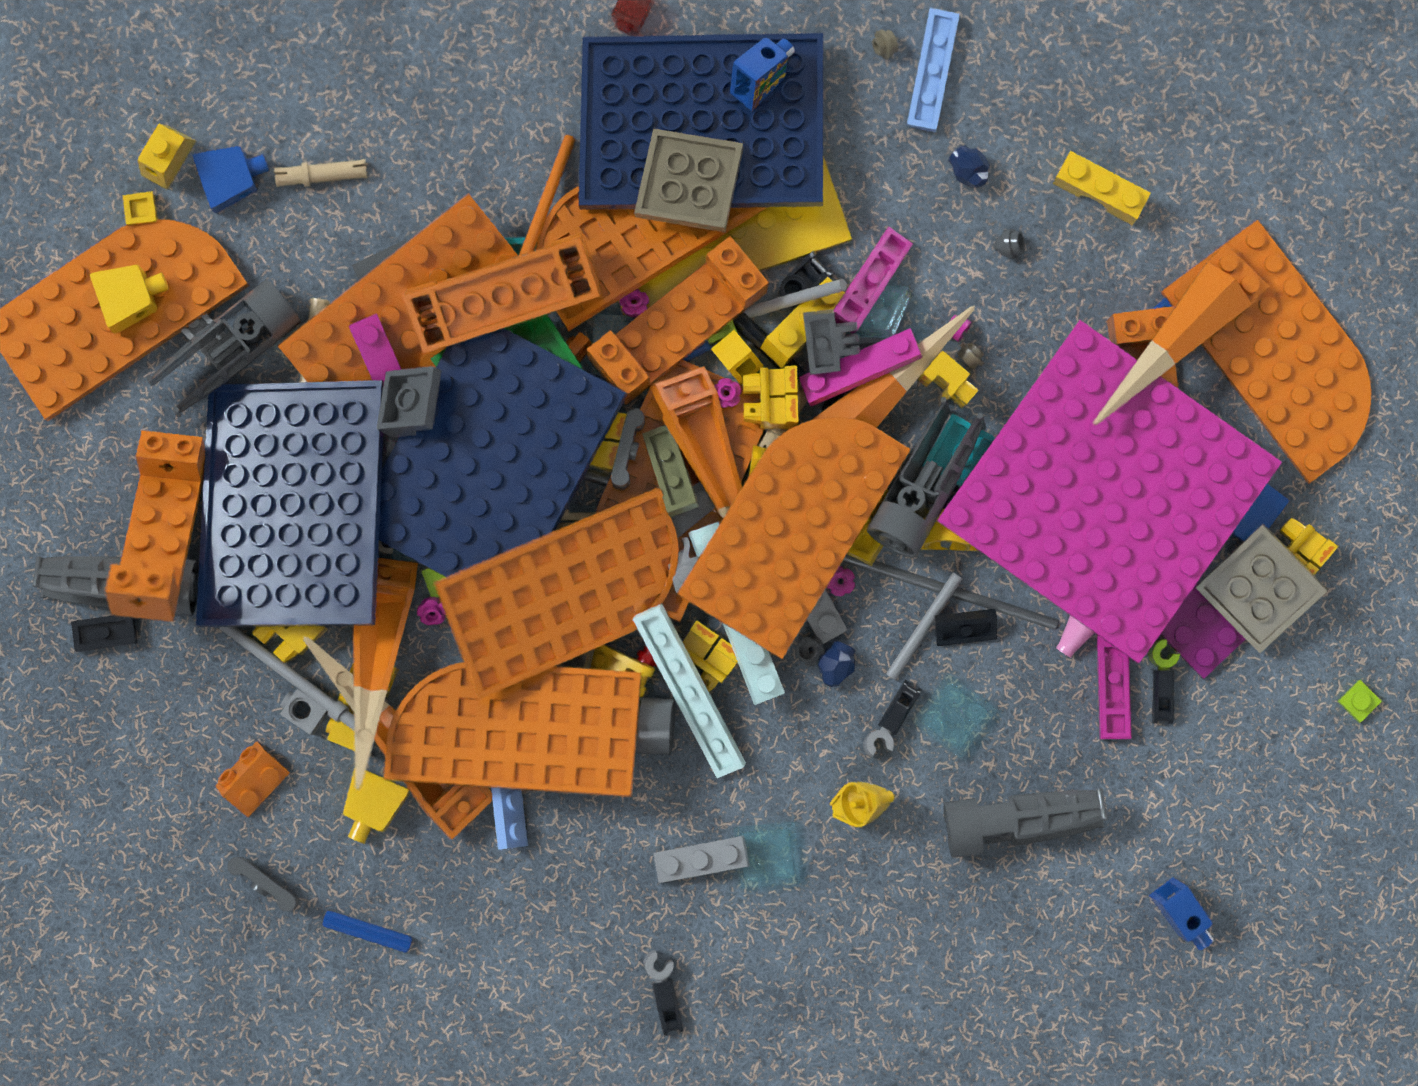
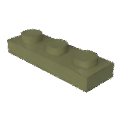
(670, 471)

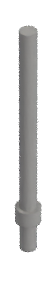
(336, 709)

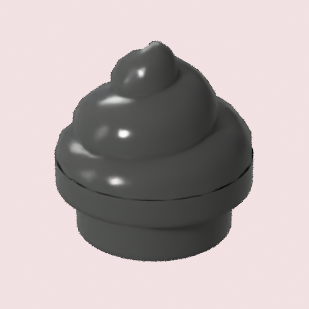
(1010, 244)

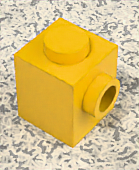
(733, 352)

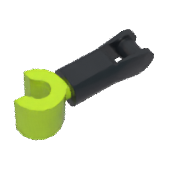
(1162, 682)

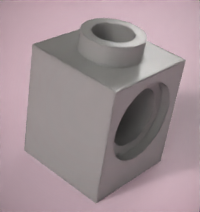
(315, 717)

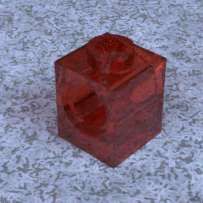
(630, 14)

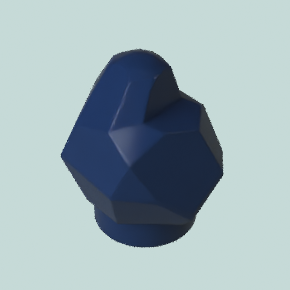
(969, 166)
(836, 663)

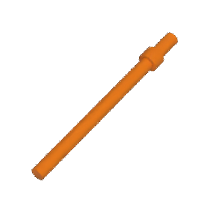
(548, 195)

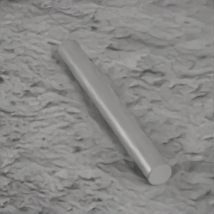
(796, 298)
(924, 626)

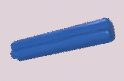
(367, 931)

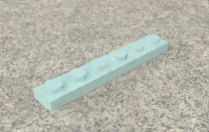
(752, 659)
(689, 690)

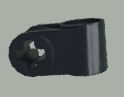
(807, 274)

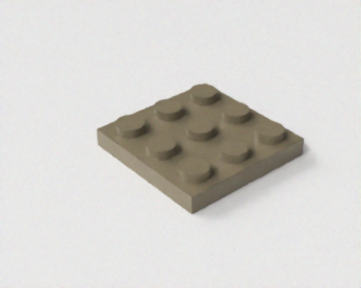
(689, 180)
(1261, 588)

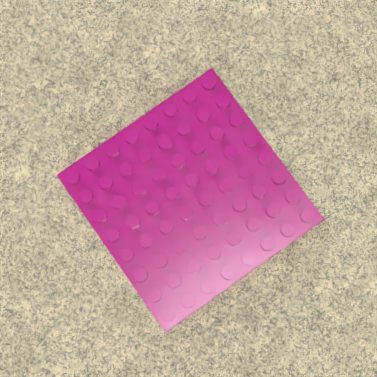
(1111, 512)

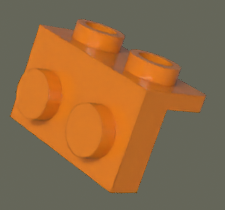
(251, 779)

